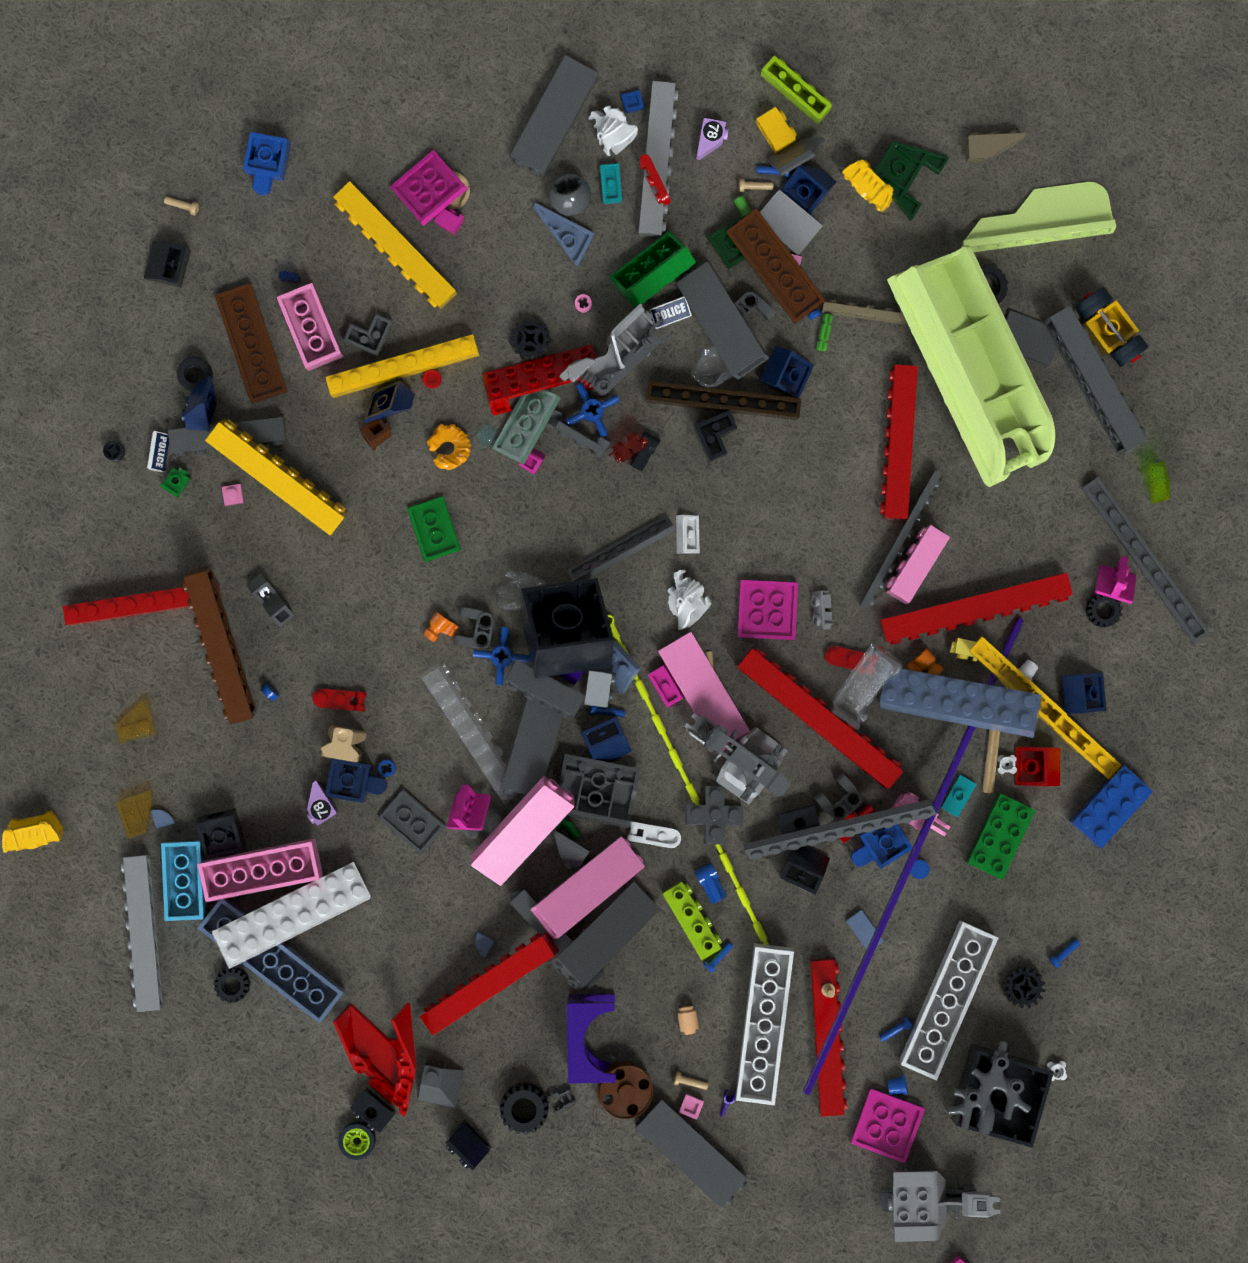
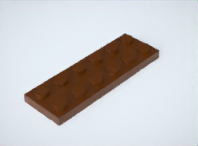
(775, 266)
(251, 343)

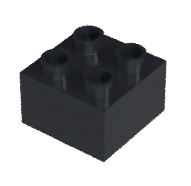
(566, 627)
(1036, 1080)

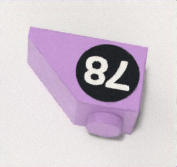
(711, 136)
(320, 806)

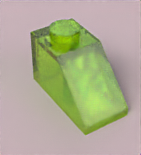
(1157, 481)

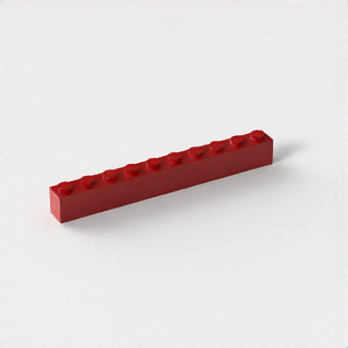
(976, 607)

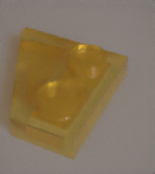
(136, 723)
(135, 813)

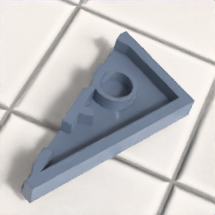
(624, 667)

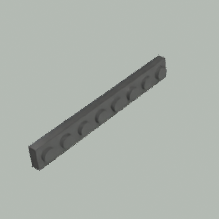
(905, 533)

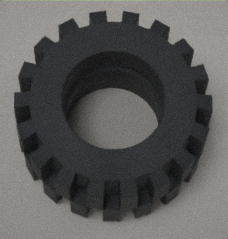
(524, 1091)

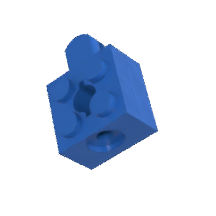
(266, 160)
(882, 846)

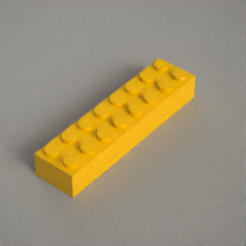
(276, 476)

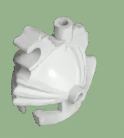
(613, 129)
(687, 600)

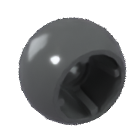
(570, 194)

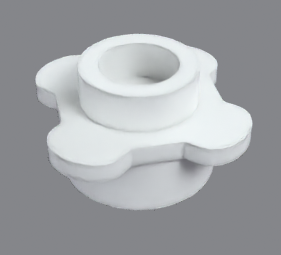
(1003, 760)
(1061, 1074)

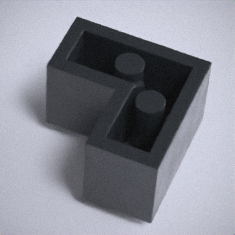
(710, 434)

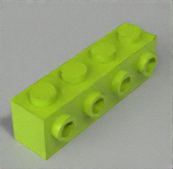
(796, 90)
(690, 918)

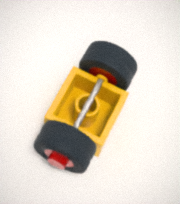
(1111, 327)

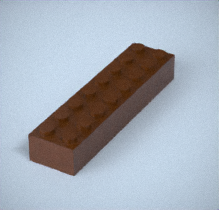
(219, 644)

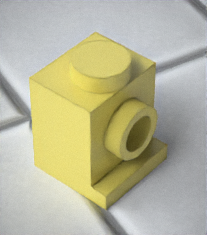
(961, 648)

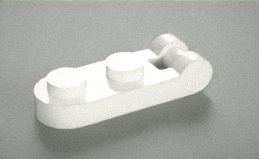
(654, 835)

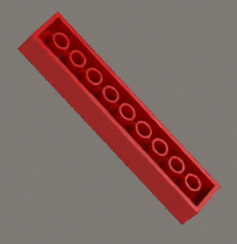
(817, 717)

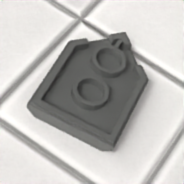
(795, 154)

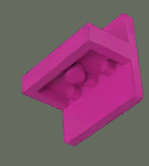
(1116, 581)
(468, 810)

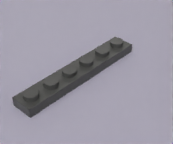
(621, 549)

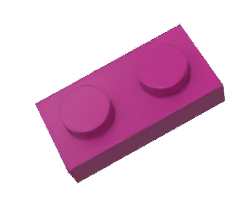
(666, 686)

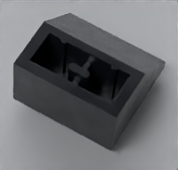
(167, 263)
(805, 869)
(467, 1145)

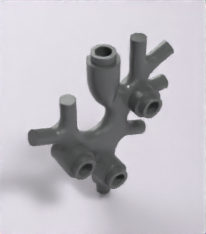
(989, 1082)

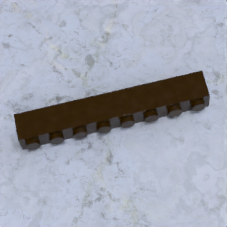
(723, 400)

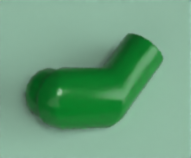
(570, 827)

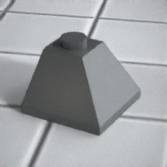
(570, 850)
(440, 1084)

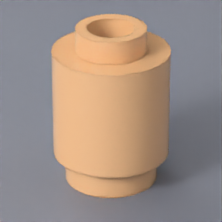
(688, 1020)

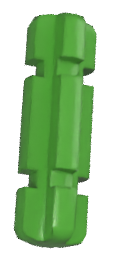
(824, 332)

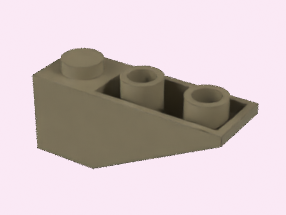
(984, 147)

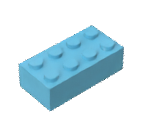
(182, 881)

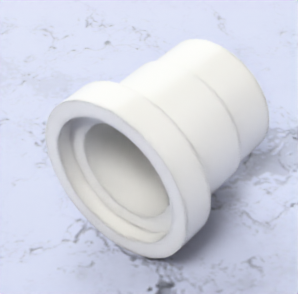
(1028, 669)

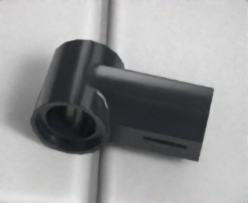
(641, 458)

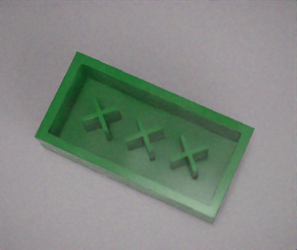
(652, 269)
(1000, 836)

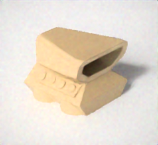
(343, 744)

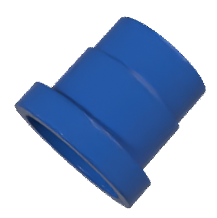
(898, 1085)

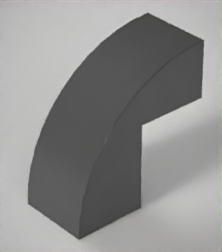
(270, 599)

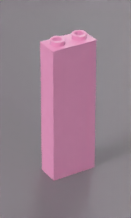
(702, 686)
(522, 830)
(588, 887)

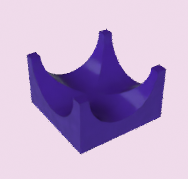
(582, 1063)

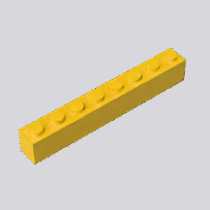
(391, 242)
(402, 366)

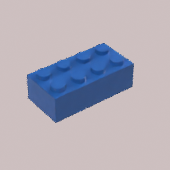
(1111, 806)

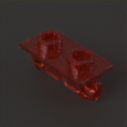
(634, 441)

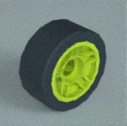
(352, 1149)

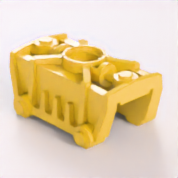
(869, 184)
(32, 832)

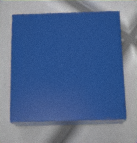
(632, 101)

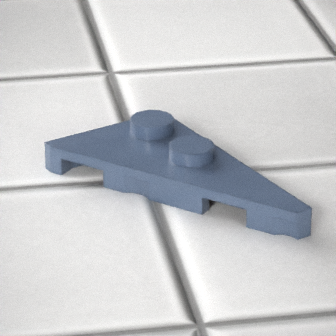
(569, 235)

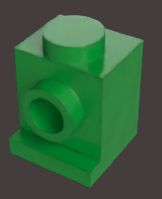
(176, 489)

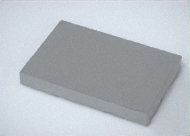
(790, 222)

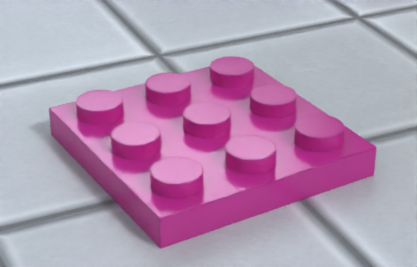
(428, 187)
(767, 610)
(887, 1125)

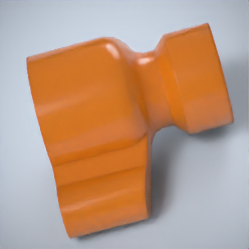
(438, 625)
(925, 661)

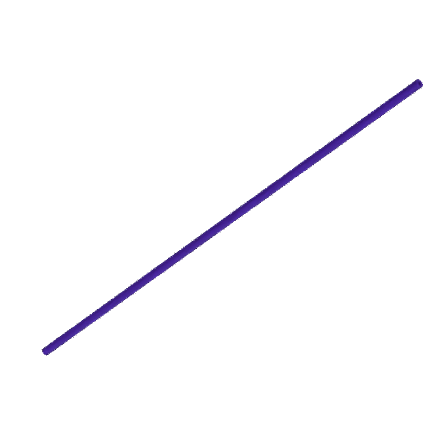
(900, 883)

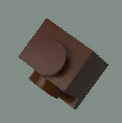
(369, 430)

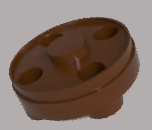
(625, 1091)

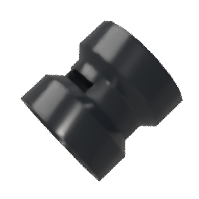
(110, 451)

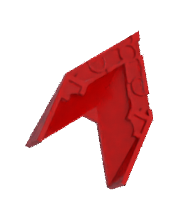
(384, 1060)

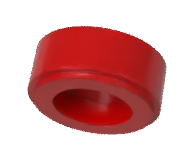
(432, 379)

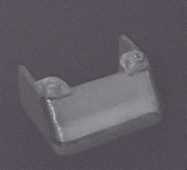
(864, 684)

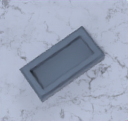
(862, 928)

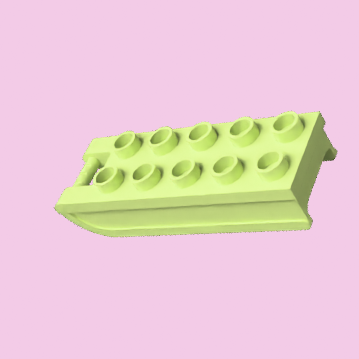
(975, 363)

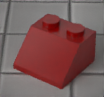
(1037, 766)

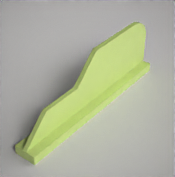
(1047, 216)

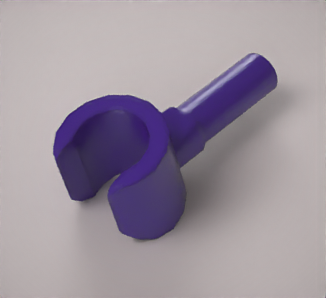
(727, 1100)

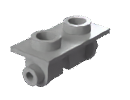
(820, 601)

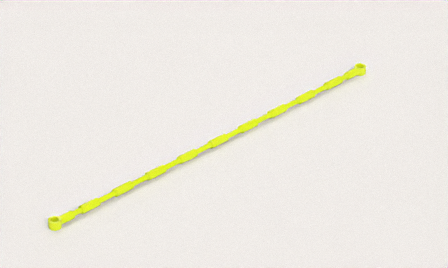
(692, 792)

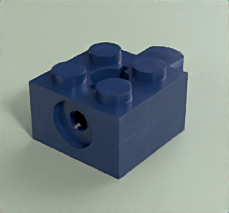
(353, 781)

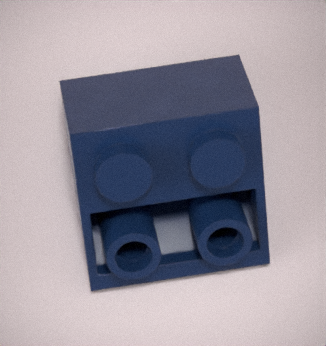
(606, 741)

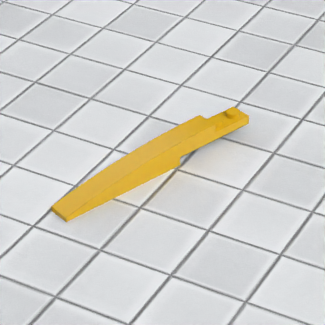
(1049, 711)

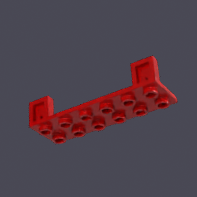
(531, 377)

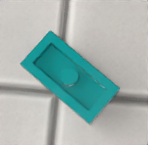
(611, 183)
(958, 795)

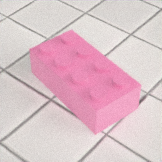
(310, 327)
(917, 565)

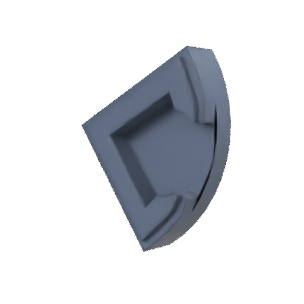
(162, 818)
(483, 944)

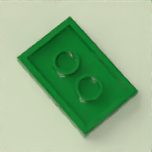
(433, 529)

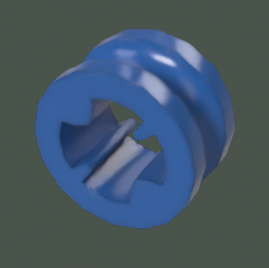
(385, 762)

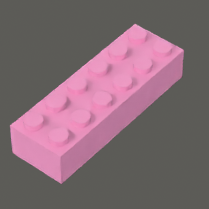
(260, 870)

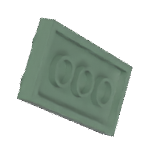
(526, 425)

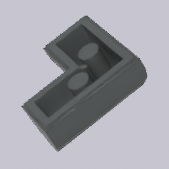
(370, 340)

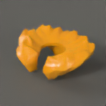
(457, 438)

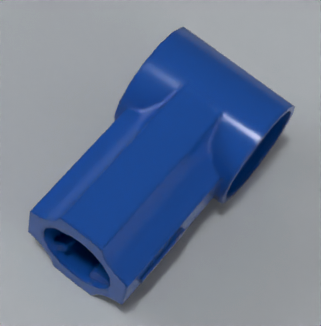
(709, 880)

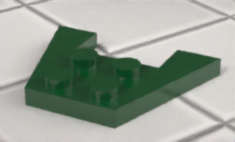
(899, 169)

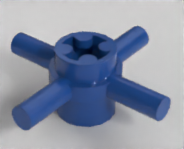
(588, 402)
(507, 661)

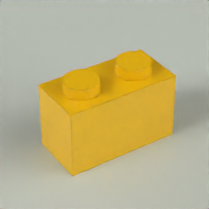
(776, 130)

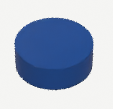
(269, 692)
(920, 869)

